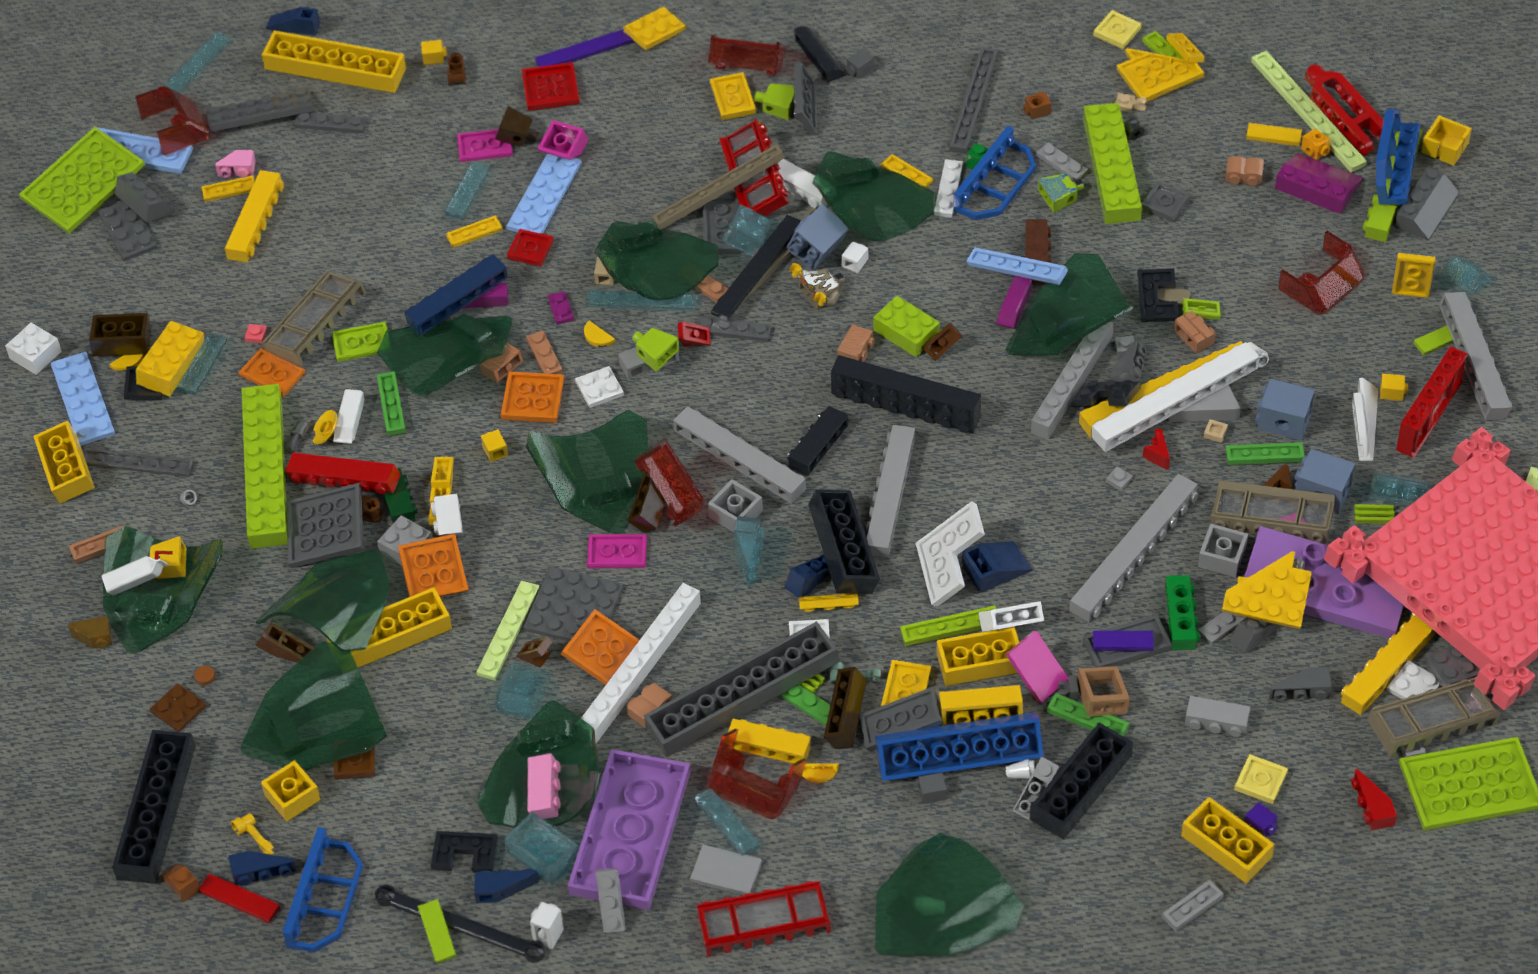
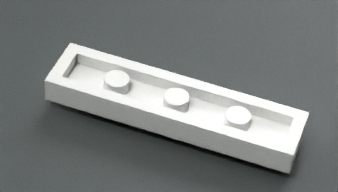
(948, 186)

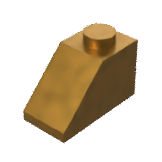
(92, 632)

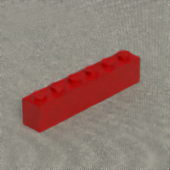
(342, 472)

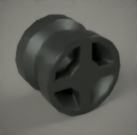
(1134, 129)

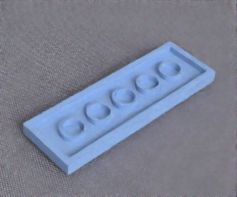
(150, 152)
(544, 194)
(82, 398)

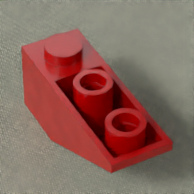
(1376, 804)

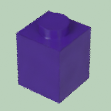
(1261, 820)

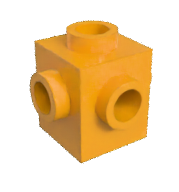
(1315, 144)

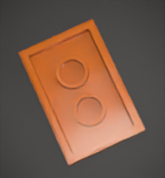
(270, 369)

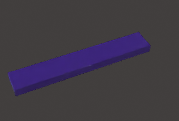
(585, 49)

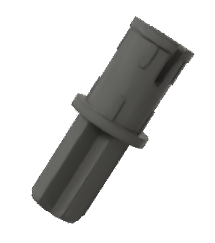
(297, 436)

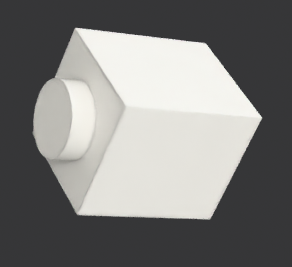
(855, 257)

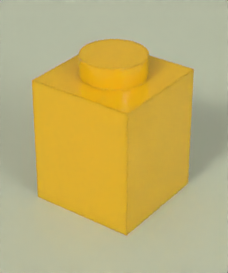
(433, 52)
(1393, 387)
(494, 445)

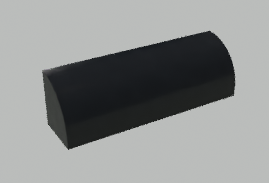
(818, 54)

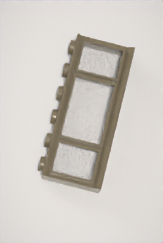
(311, 315)
(1285, 510)
(1430, 715)

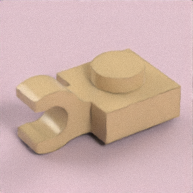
(1129, 102)

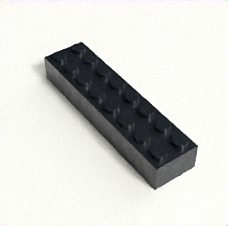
(906, 394)
(154, 807)

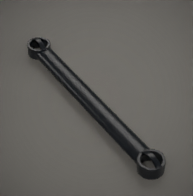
(464, 925)

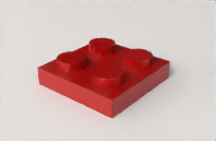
(530, 247)

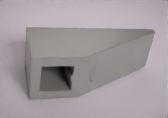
(1038, 781)

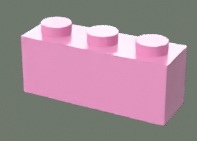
(543, 786)

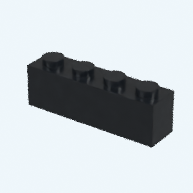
(818, 440)

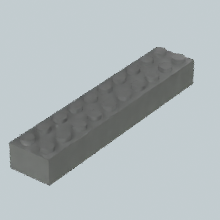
(741, 688)

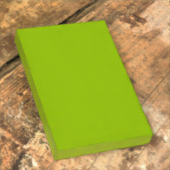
(358, 341)

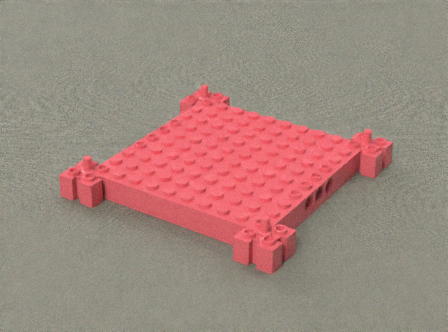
(1464, 564)

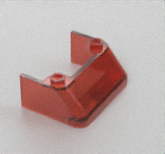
(746, 55)
(187, 125)
(1333, 285)
(672, 481)
(747, 789)

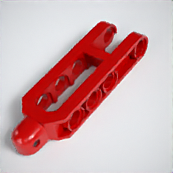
(1349, 127)

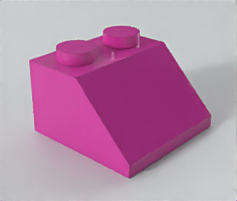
(563, 140)

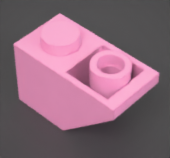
(237, 164)

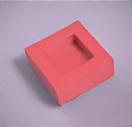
(255, 333)

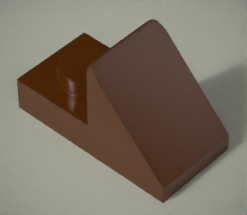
(942, 341)
(1280, 479)
(535, 651)

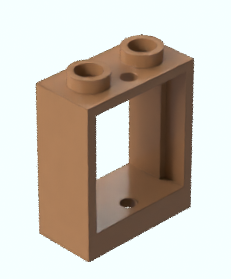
(1095, 705)

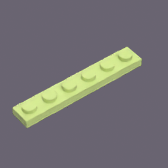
(508, 630)

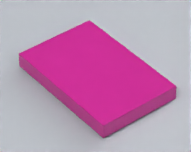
(482, 146)
(617, 551)
(1037, 666)

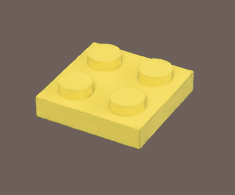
(1117, 29)
(1261, 779)

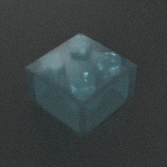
(747, 230)

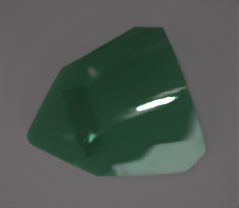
(871, 198)
(655, 260)
(1069, 311)
(443, 352)
(594, 470)
(339, 599)
(159, 605)
(315, 713)
(552, 732)
(943, 901)

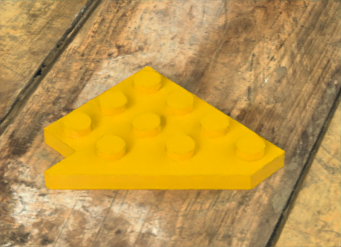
(1156, 74)
(1272, 594)

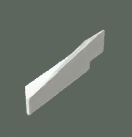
(1364, 412)

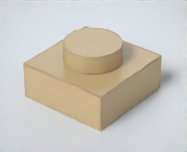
(1215, 431)

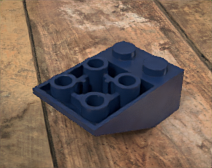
(994, 563)

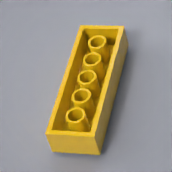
(405, 625)

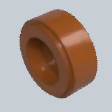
(204, 675)

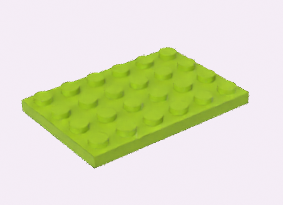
(81, 180)
(1470, 783)

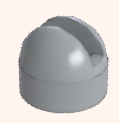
(191, 501)

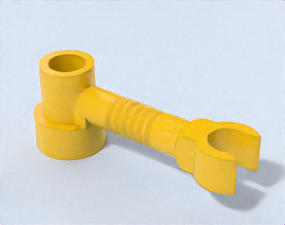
(246, 824)

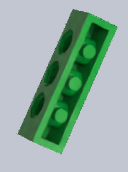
(1181, 612)

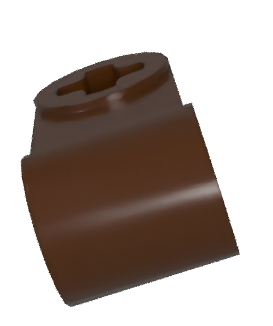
(456, 69)
(370, 509)

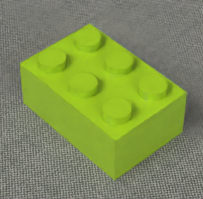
(905, 325)

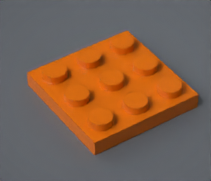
(532, 397)
(433, 564)
(600, 647)

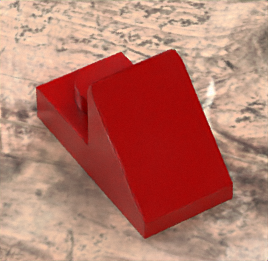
(693, 334)
(1157, 451)

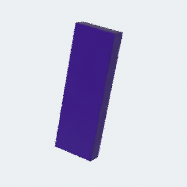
(1123, 641)

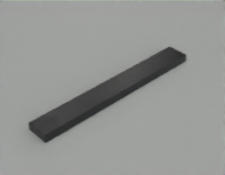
(755, 268)

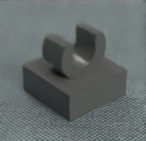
(1071, 688)

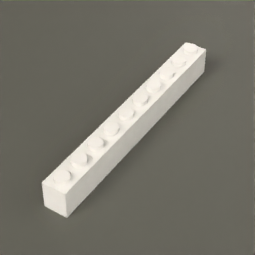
(1175, 397)
(642, 659)

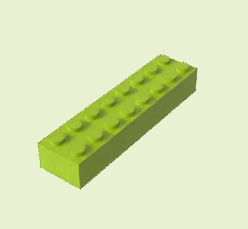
(1112, 163)

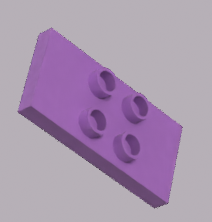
(1330, 595)
(630, 826)

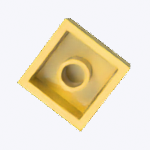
(290, 790)

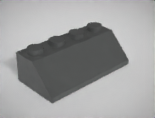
(1426, 204)

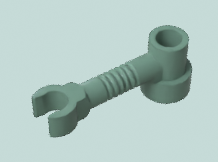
(870, 675)

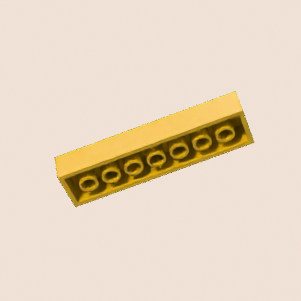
(334, 61)

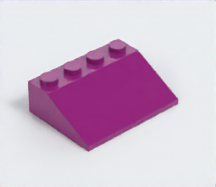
(1317, 182)

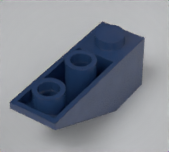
(298, 20)
(807, 576)
(255, 866)
(498, 885)

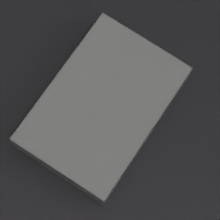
(726, 870)

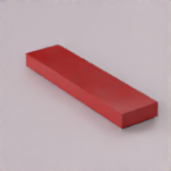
(239, 898)

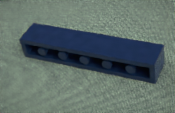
(456, 295)

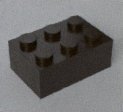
(120, 334)

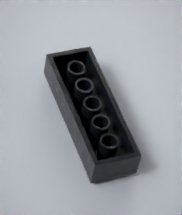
(843, 541)
(1081, 780)

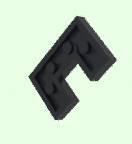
(1148, 284)
(1118, 392)
(449, 843)

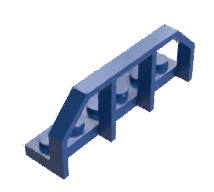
(1404, 158)
(981, 170)
(304, 893)

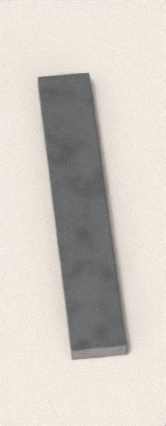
(138, 462)

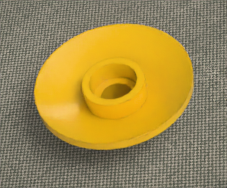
(325, 427)

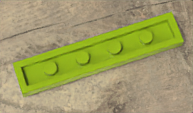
(942, 627)

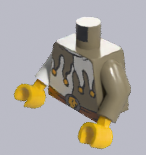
(818, 286)

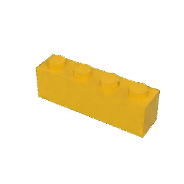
(770, 742)

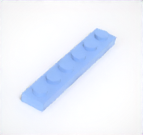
(1017, 266)

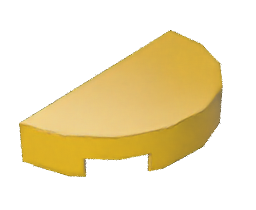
(597, 336)
(126, 360)
(820, 772)

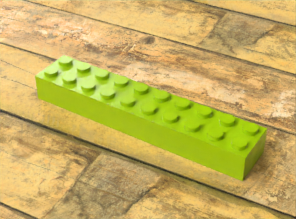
(264, 466)

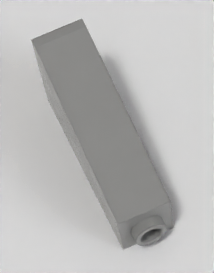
(1217, 406)

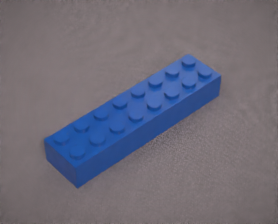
(959, 746)

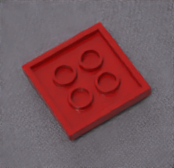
(550, 86)

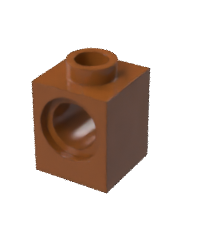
(1037, 105)

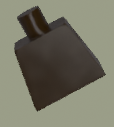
(515, 128)

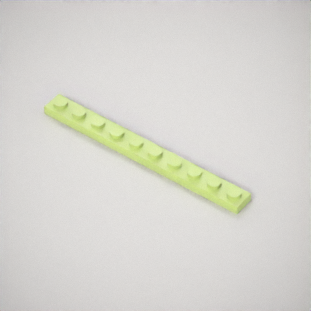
(1308, 110)

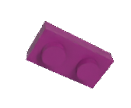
(560, 307)

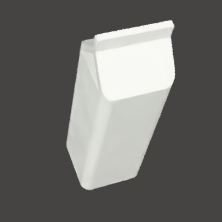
(349, 416)
(132, 574)

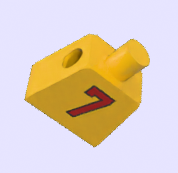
(172, 552)

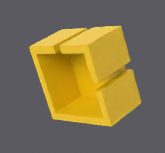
(1446, 140)

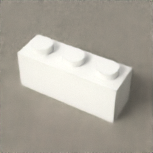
(1011, 616)

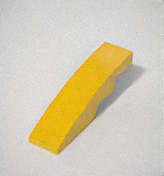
(441, 480)

